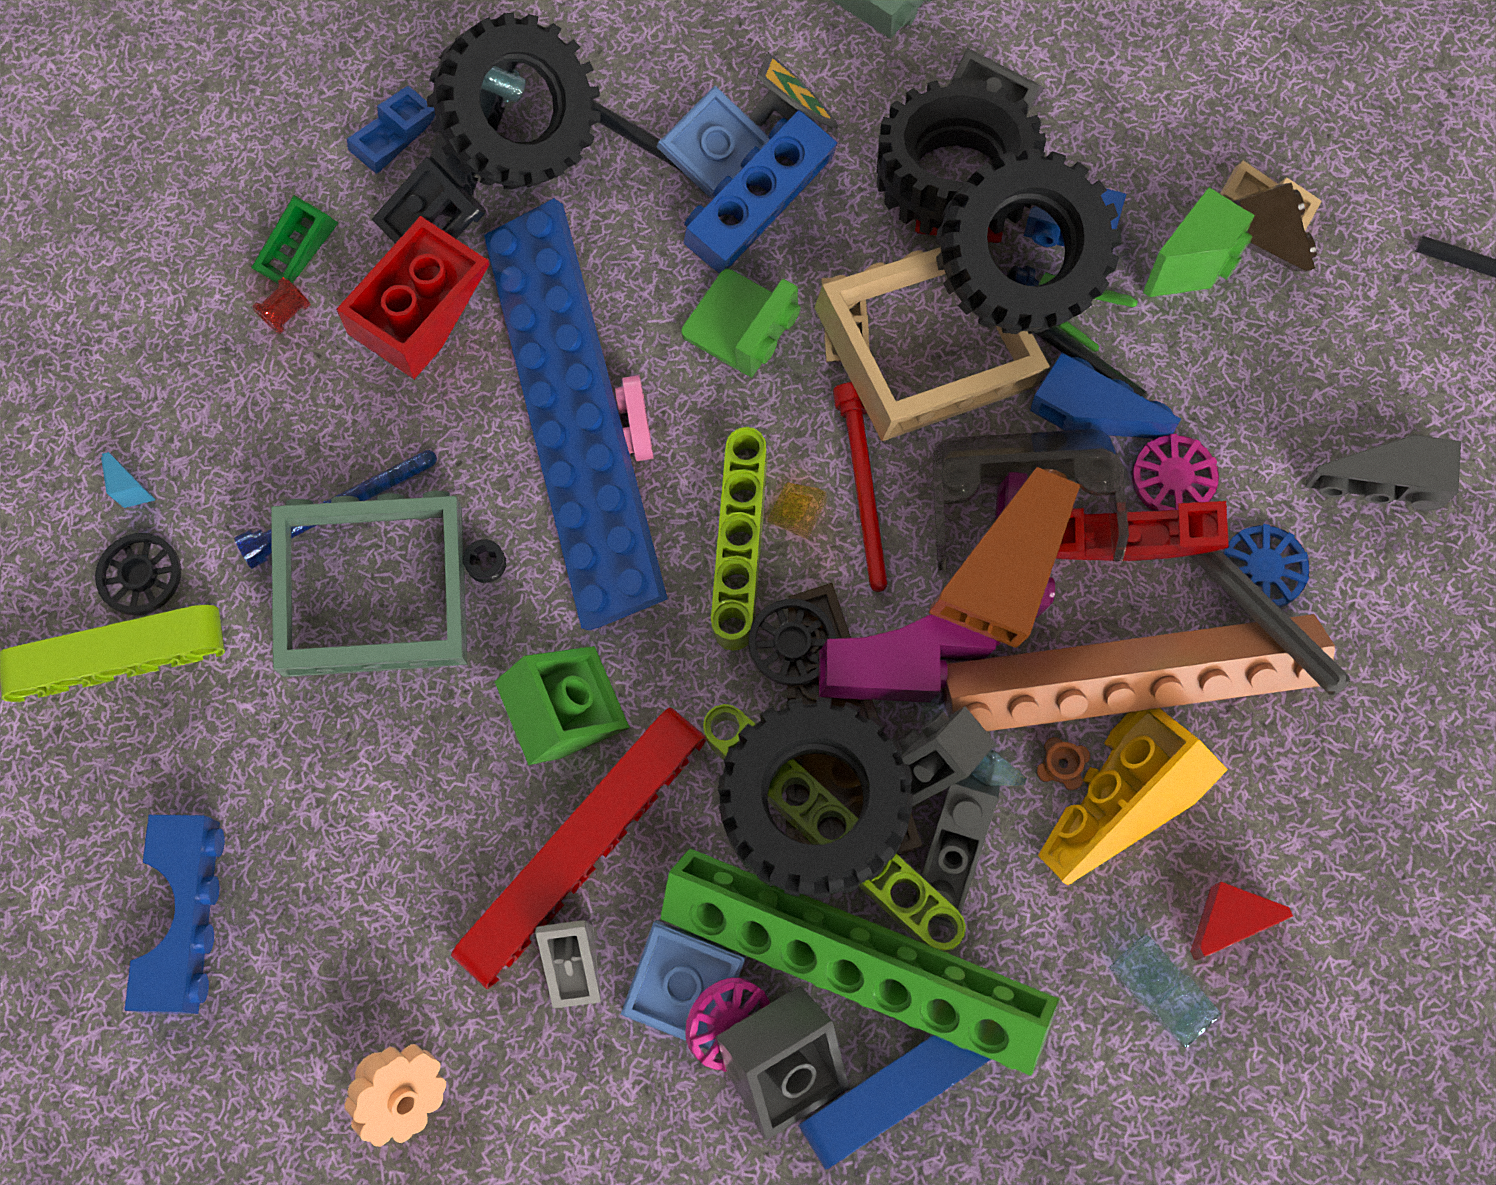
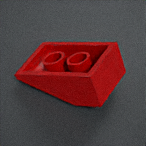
(413, 297)

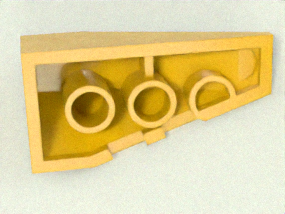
(1144, 783)

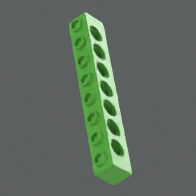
(860, 961)

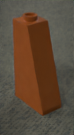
(1009, 568)

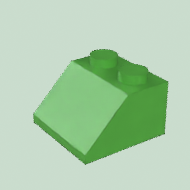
(1201, 247)
(560, 703)

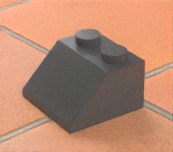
(784, 1061)

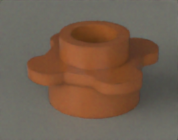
(1074, 755)

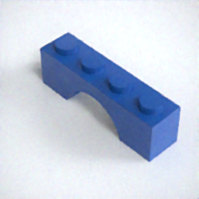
(172, 973)

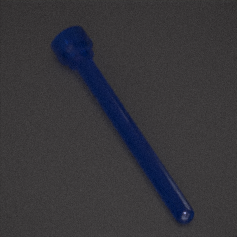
(258, 544)

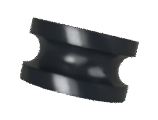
(494, 550)

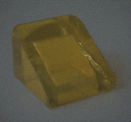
(798, 509)

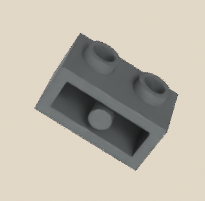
(943, 752)

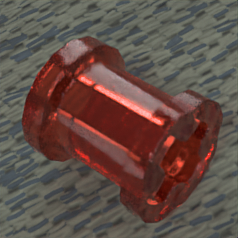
(281, 305)

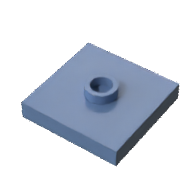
(712, 141)
(673, 975)

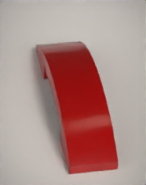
(1152, 534)

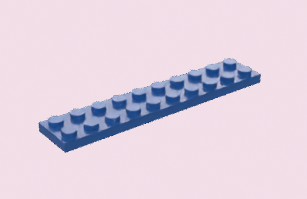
(574, 418)

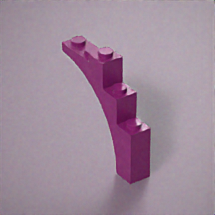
(907, 660)

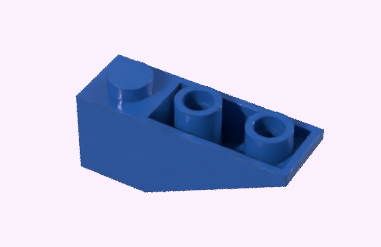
(1082, 398)

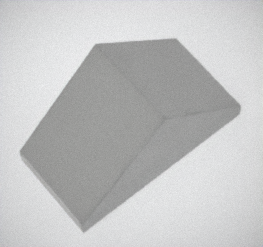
(570, 963)

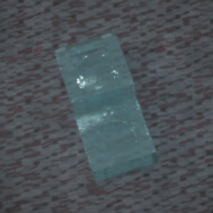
(1165, 991)

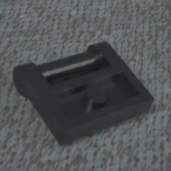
(427, 195)

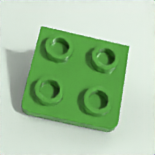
(742, 320)

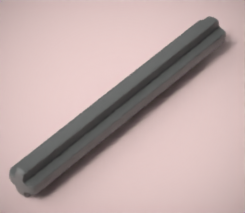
(1274, 621)

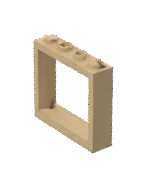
(929, 407)

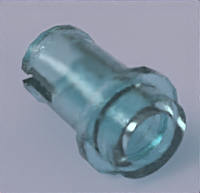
(504, 84)

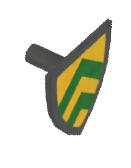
(787, 95)

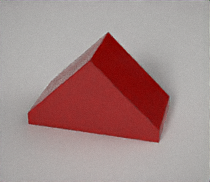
(1233, 916)

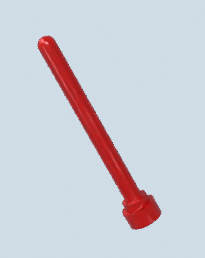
(852, 409)

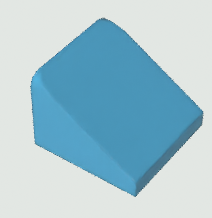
(122, 484)

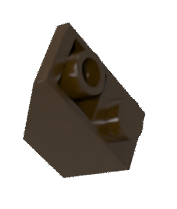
(1279, 227)

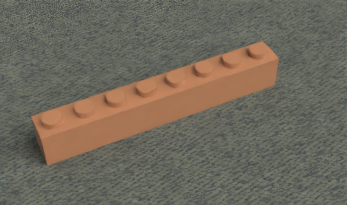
(1128, 675)

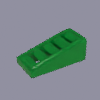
(287, 224)

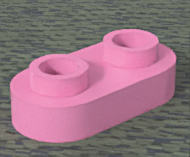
(631, 401)

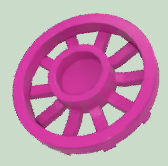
(1174, 473)
(721, 1017)

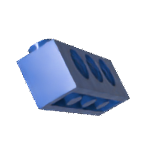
(723, 244)

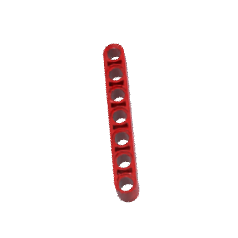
(576, 846)

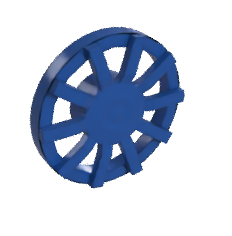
(1267, 565)

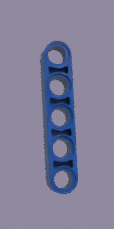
(887, 1098)

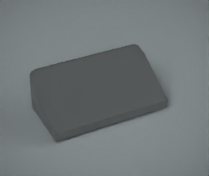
(978, 67)

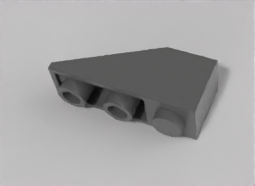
(1405, 470)
(959, 841)

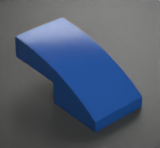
(397, 125)

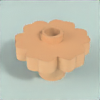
(394, 1094)

